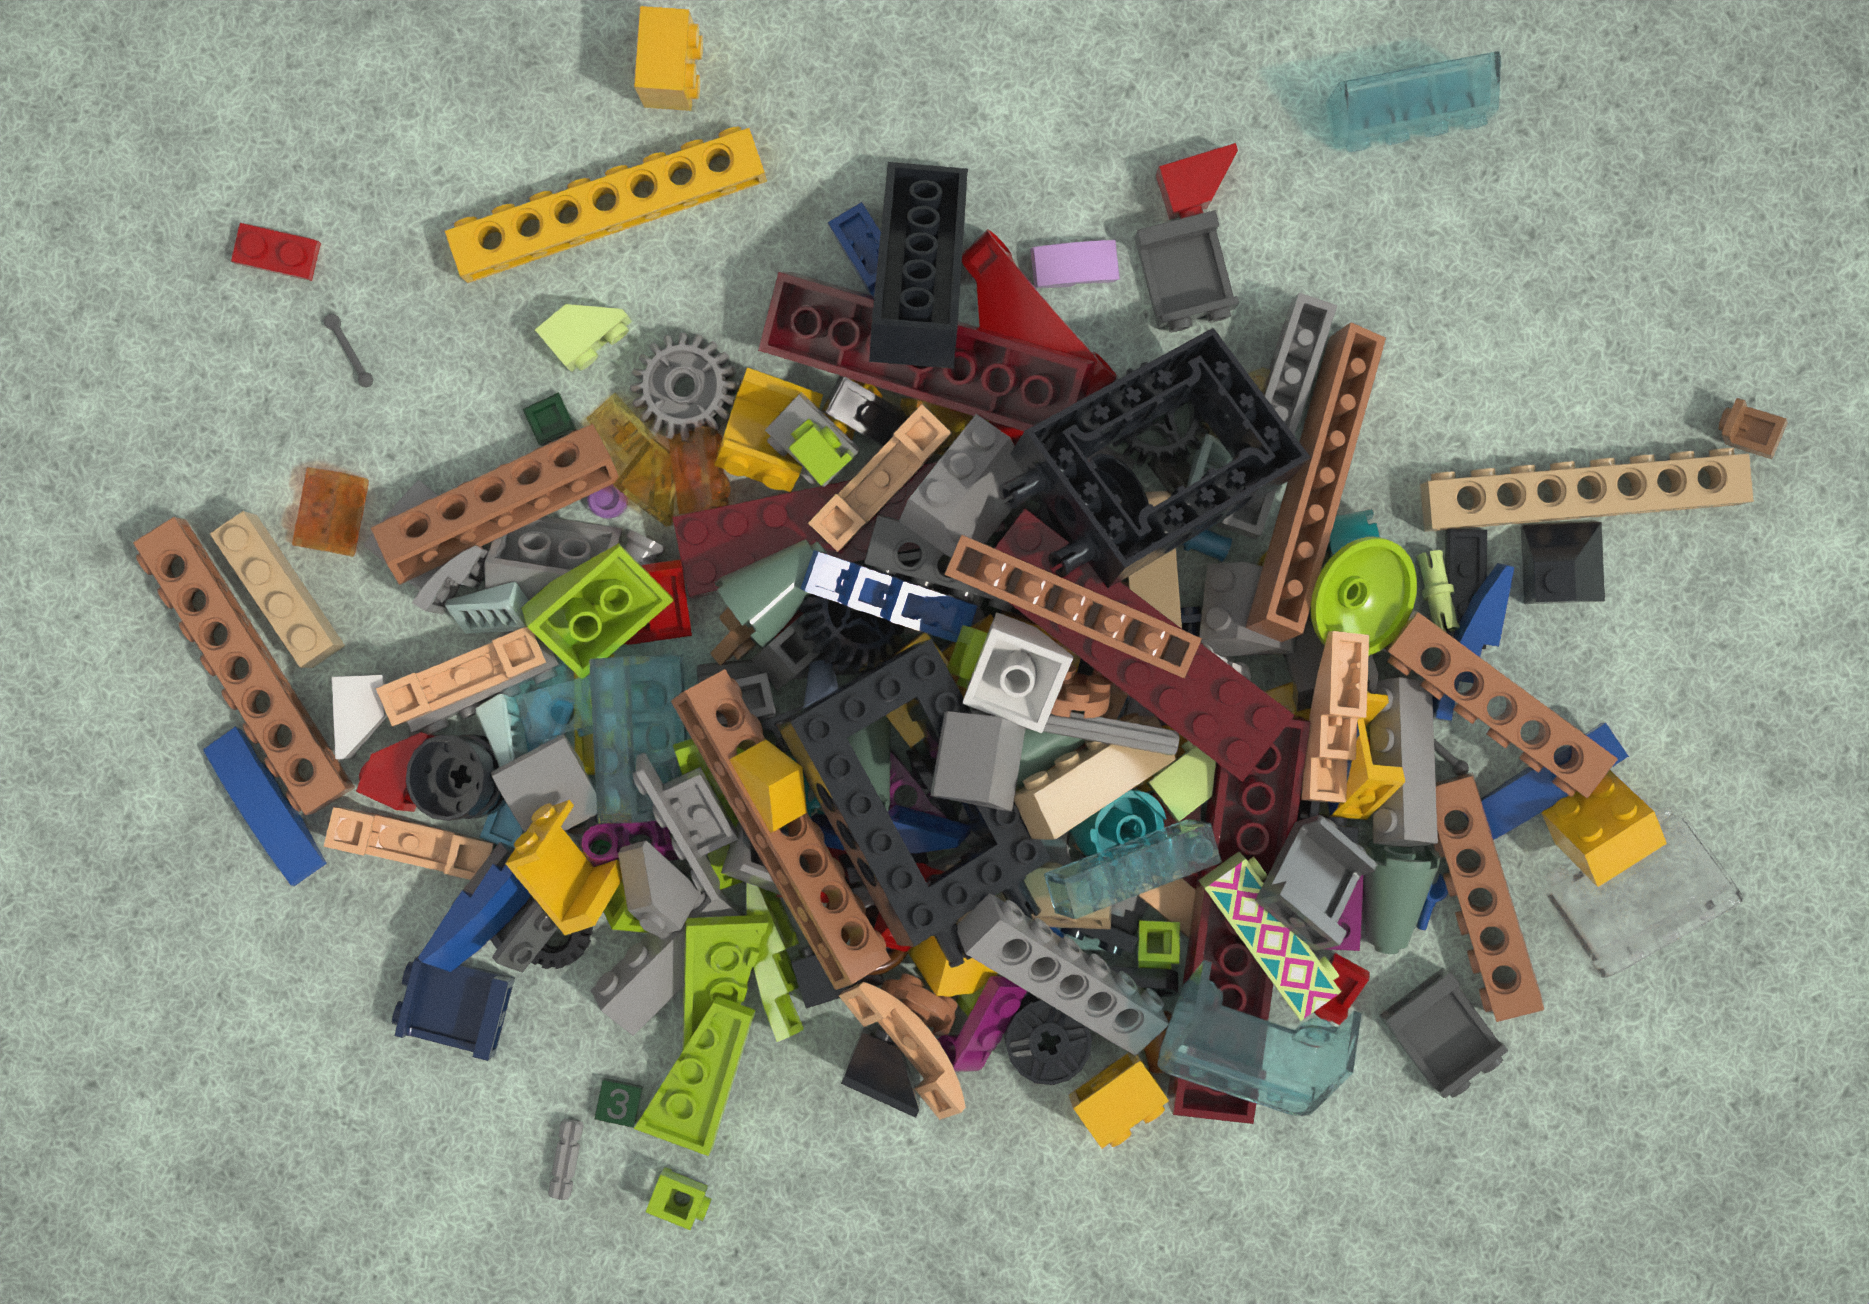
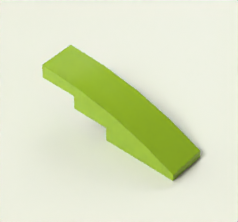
(773, 965)

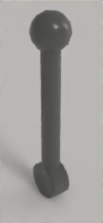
(333, 323)
(1459, 766)

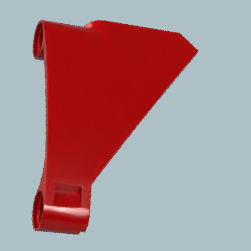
(1018, 310)

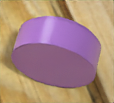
(608, 502)

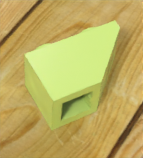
(580, 331)
(1184, 782)

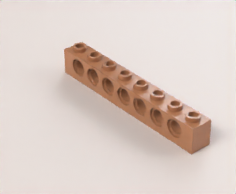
(155, 556)
(778, 852)

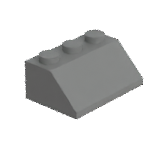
(963, 489)
(545, 552)

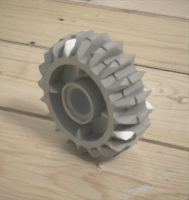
(667, 369)

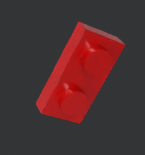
(275, 252)

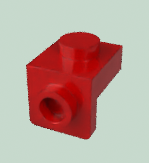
(1350, 982)

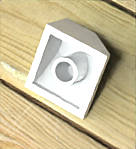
(1018, 673)
(356, 711)

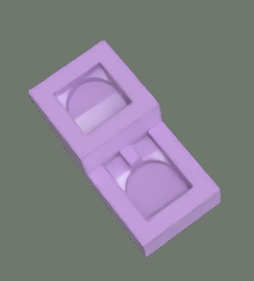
(1074, 263)

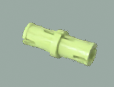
(1437, 590)

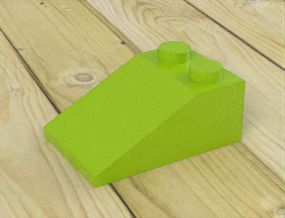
(595, 608)

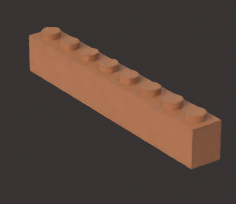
(1316, 489)

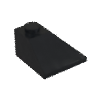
(1562, 563)
(882, 1072)

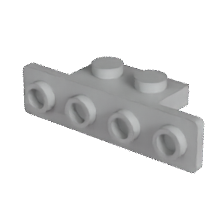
(692, 816)

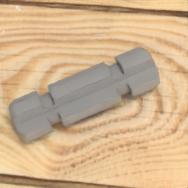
(565, 1159)

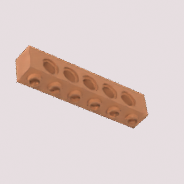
(495, 503)
(1073, 606)
(1588, 759)
(1522, 993)

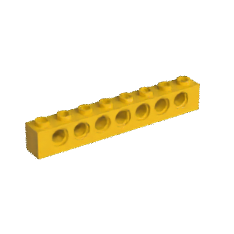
(705, 185)

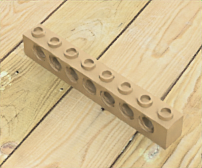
(1728, 487)

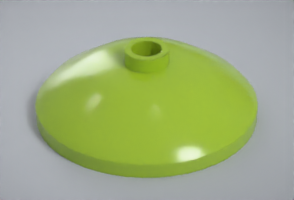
(1365, 591)

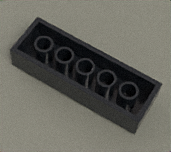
(919, 266)

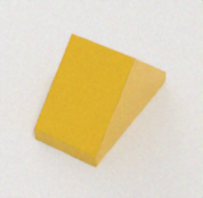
(772, 783)

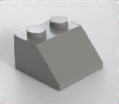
(1226, 609)

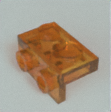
(696, 479)
(330, 511)

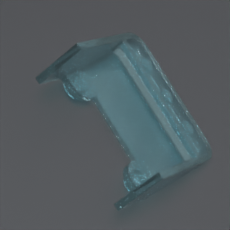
(1254, 1056)

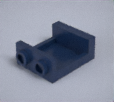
(454, 1007)

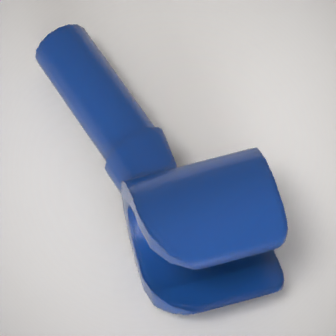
(1437, 893)

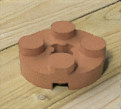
(1082, 694)
(931, 1009)

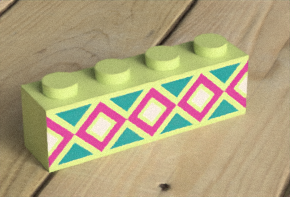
(1280, 953)

